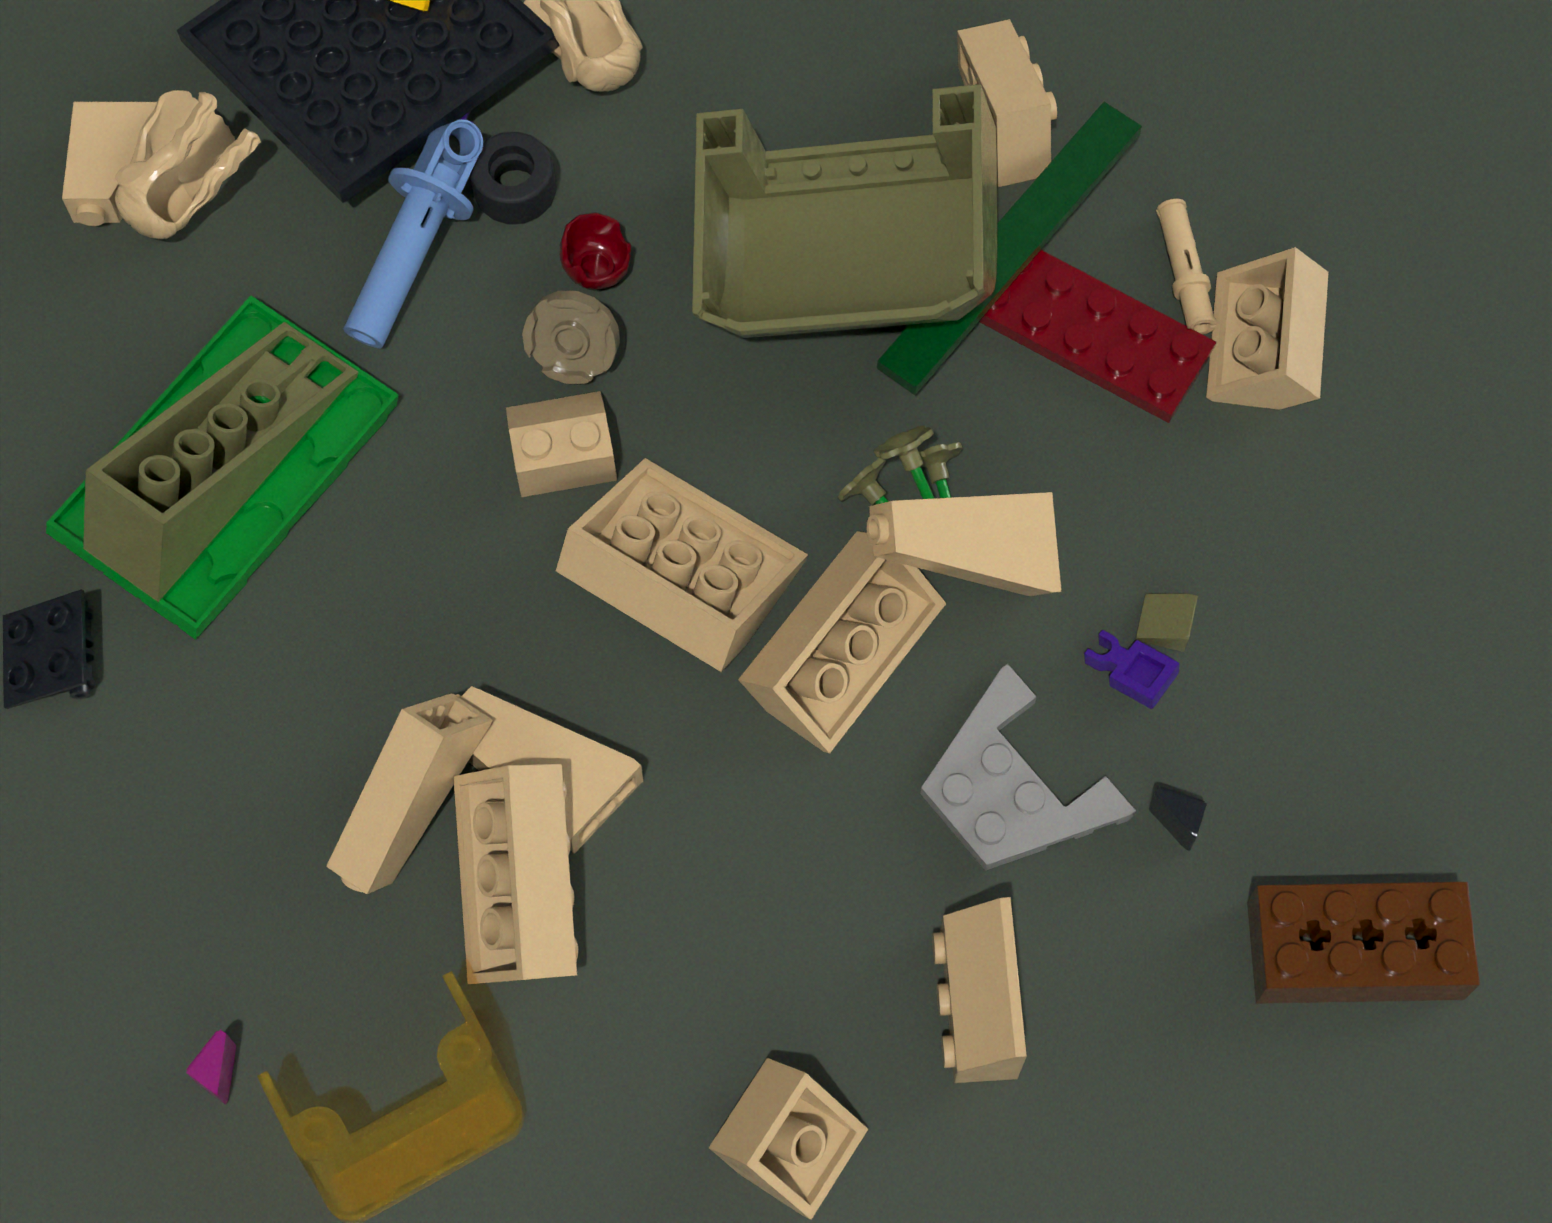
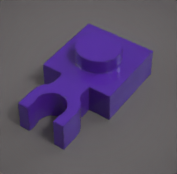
(1136, 672)

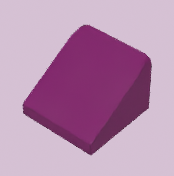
(214, 1066)

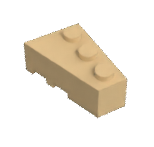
(1015, 97)

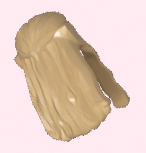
(593, 39)
(178, 164)

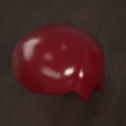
(594, 251)

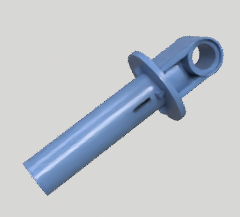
(430, 194)

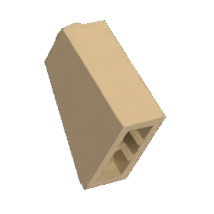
(98, 147)

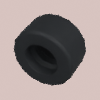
(513, 203)

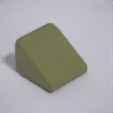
(1167, 620)

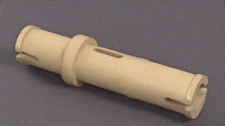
(1190, 283)

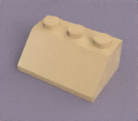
(1269, 332)
(980, 993)

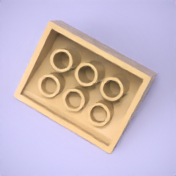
(679, 563)

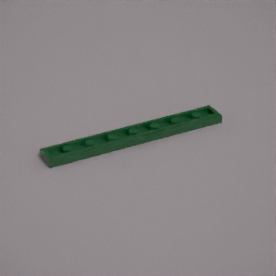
(1019, 238)

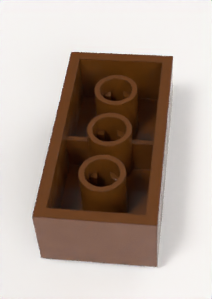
(1341, 967)

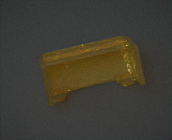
(414, 1143)

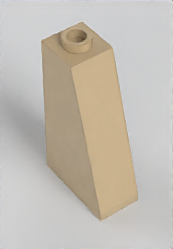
(976, 538)
(594, 774)
(406, 789)

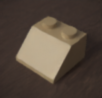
(561, 444)
(789, 1137)

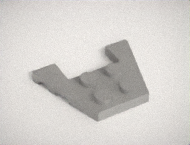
(996, 797)

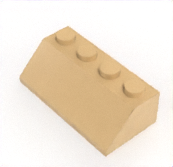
(842, 643)
(515, 873)

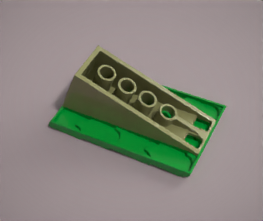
(222, 466)

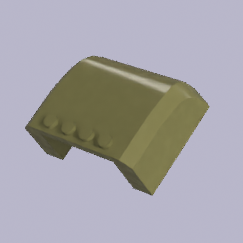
(846, 227)

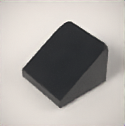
(1178, 814)

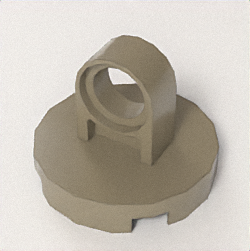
(571, 336)

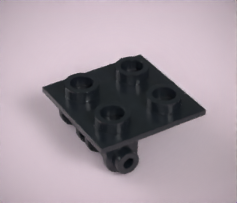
(48, 650)

